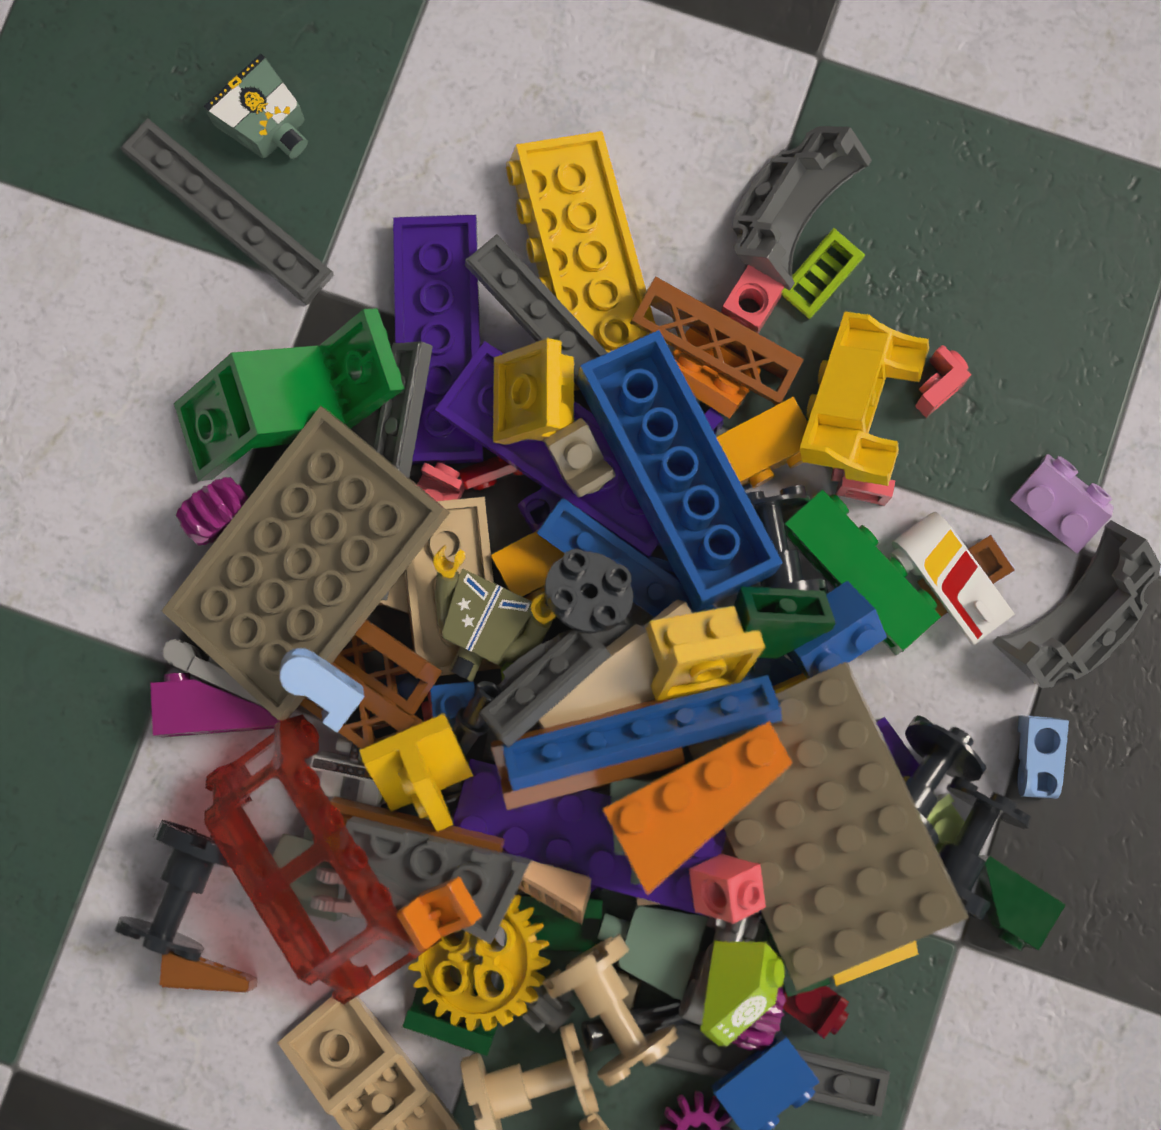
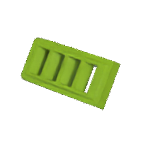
(846, 249)

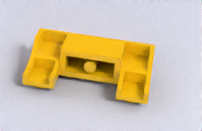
(849, 396)

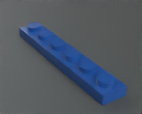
(641, 732)

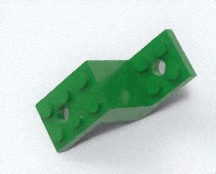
(273, 393)

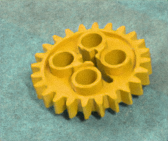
(514, 962)

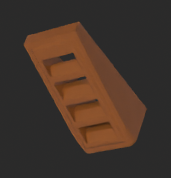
(202, 975)

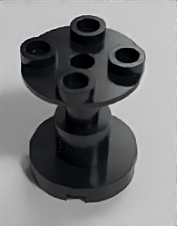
(770, 514)
(587, 593)
(942, 754)
(962, 857)
(186, 874)

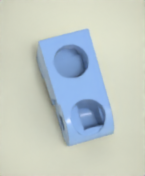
(310, 675)
(1041, 756)

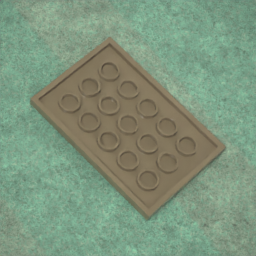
(304, 559)
(839, 837)

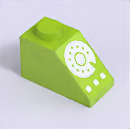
(739, 988)

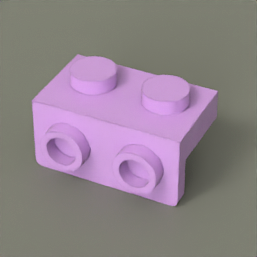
(1064, 502)

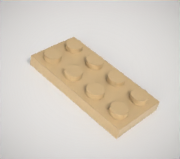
(464, 530)

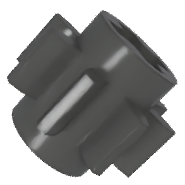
(745, 930)
(548, 1010)

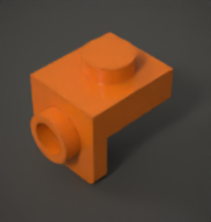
(438, 913)

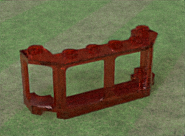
(270, 886)

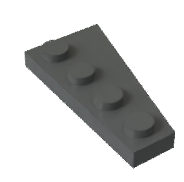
(416, 861)

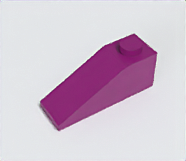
(196, 708)

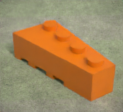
(689, 806)

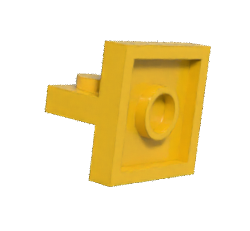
(532, 392)
(701, 652)
(417, 767)

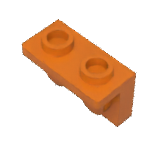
(707, 384)

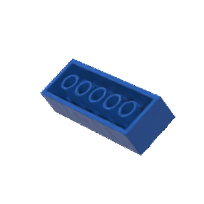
(678, 470)

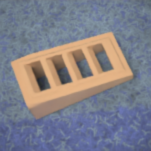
(558, 889)

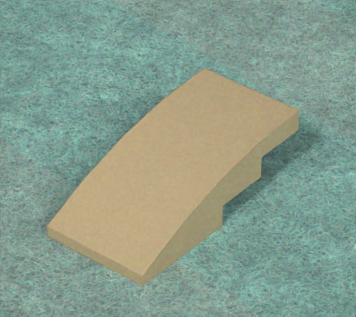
(617, 682)
(362, 1072)

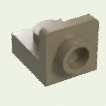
(579, 458)

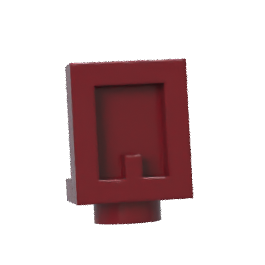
(818, 1009)

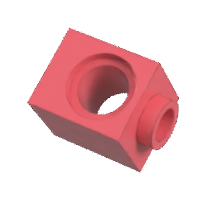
(754, 286)
(727, 888)

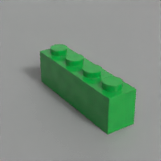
(850, 554)

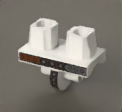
(335, 767)

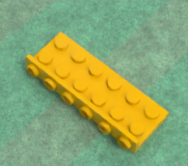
(580, 233)

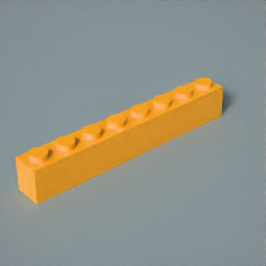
(752, 450)

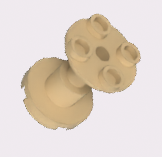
(603, 995)
(510, 1089)

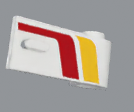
(954, 576)

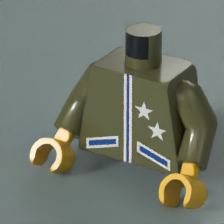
(485, 617)

